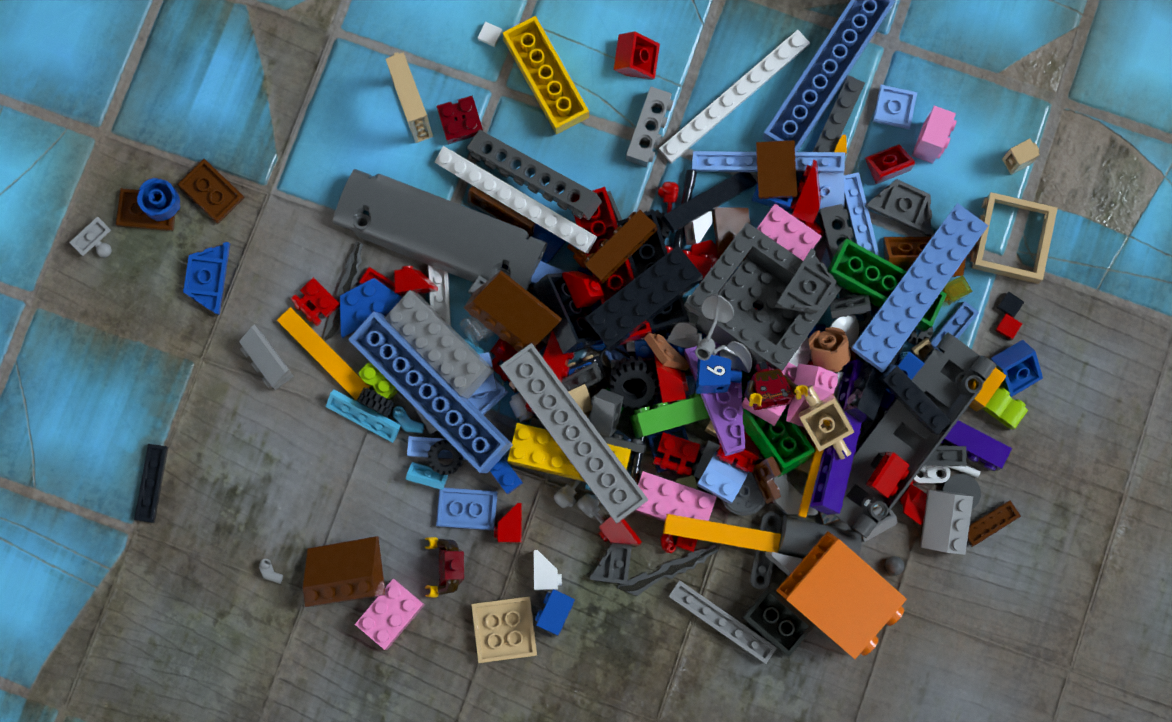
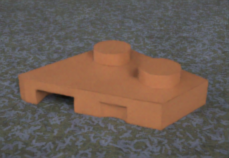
(665, 352)

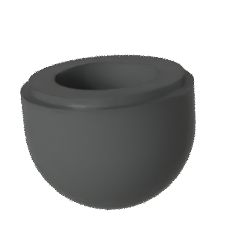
(894, 566)

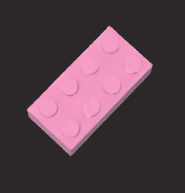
(673, 498)

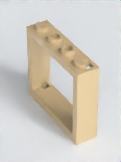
(409, 97)
(1044, 242)

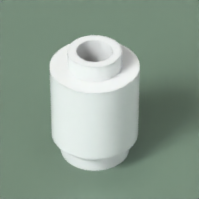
(518, 407)

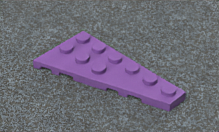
(723, 409)

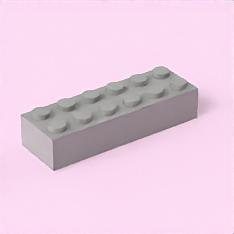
(439, 344)

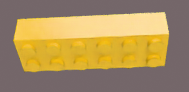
(545, 75)
(538, 451)

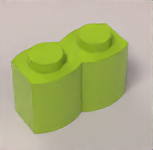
(378, 381)
(1006, 409)

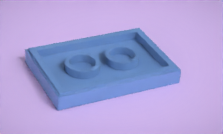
(467, 509)

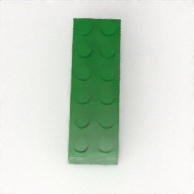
(871, 275)
(781, 441)

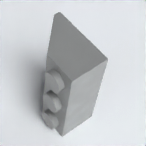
(265, 358)
(946, 521)

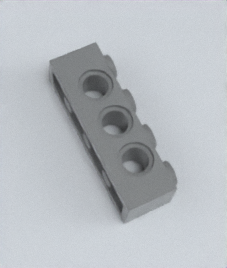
(635, 152)

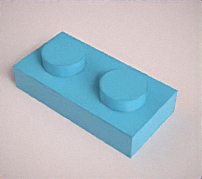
(426, 476)

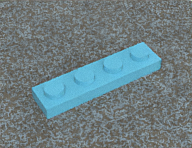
(363, 416)

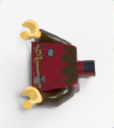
(771, 388)
(450, 566)

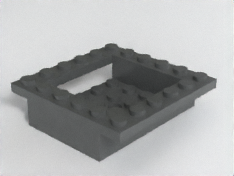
(763, 276)

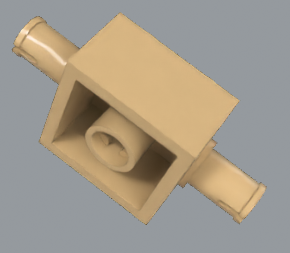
(823, 435)

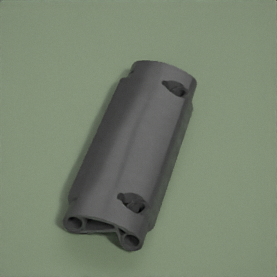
(436, 230)
(905, 435)

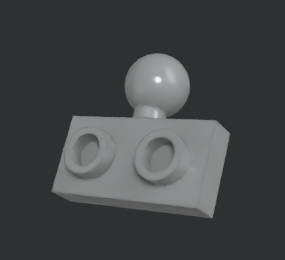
(91, 237)

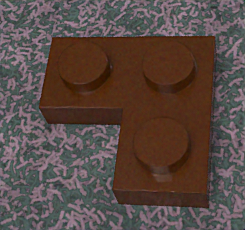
(764, 475)

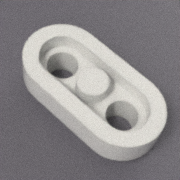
(930, 476)

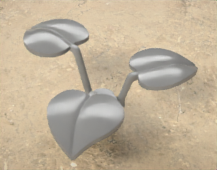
(687, 335)

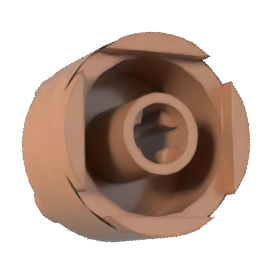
(830, 349)

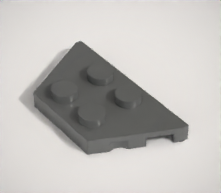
(904, 205)
(808, 286)

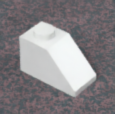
(697, 229)
(545, 574)

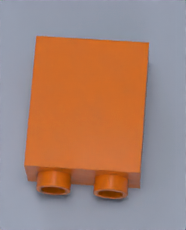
(843, 596)

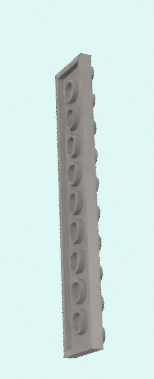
(574, 433)

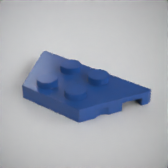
(207, 276)
(362, 301)

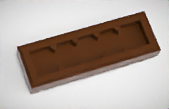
(992, 523)

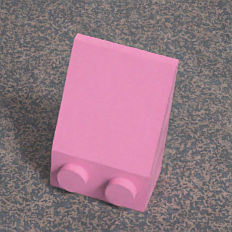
(822, 382)

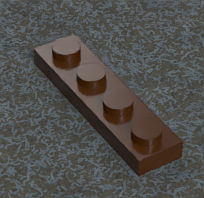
(499, 210)

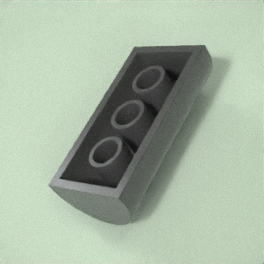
(801, 536)

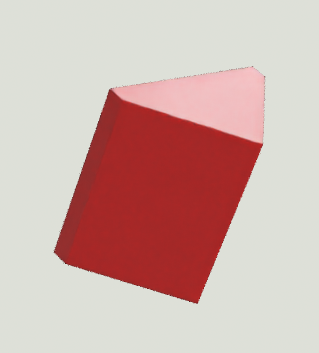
(889, 163)

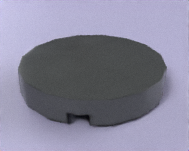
(964, 484)

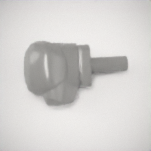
(566, 494)
(589, 505)

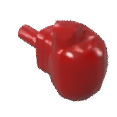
(668, 193)

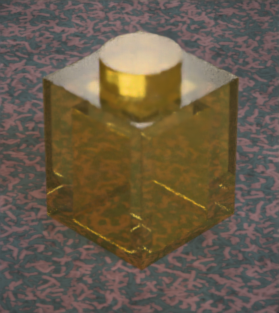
(956, 290)

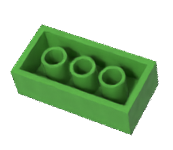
(668, 416)

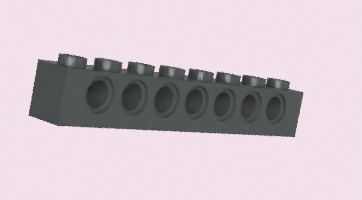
(484, 143)
(839, 215)

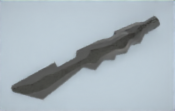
(347, 282)
(642, 582)

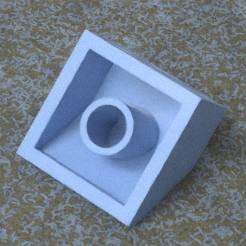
(722, 479)

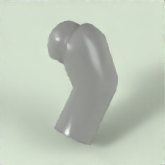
(268, 573)

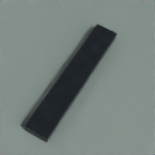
(708, 201)

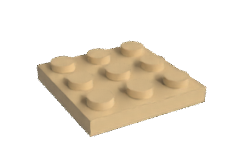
(504, 629)

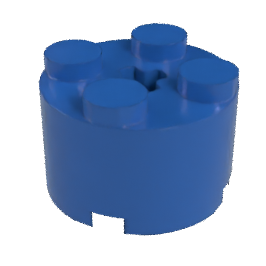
(148, 202)

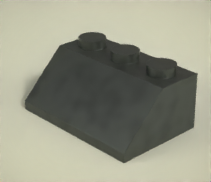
(778, 622)

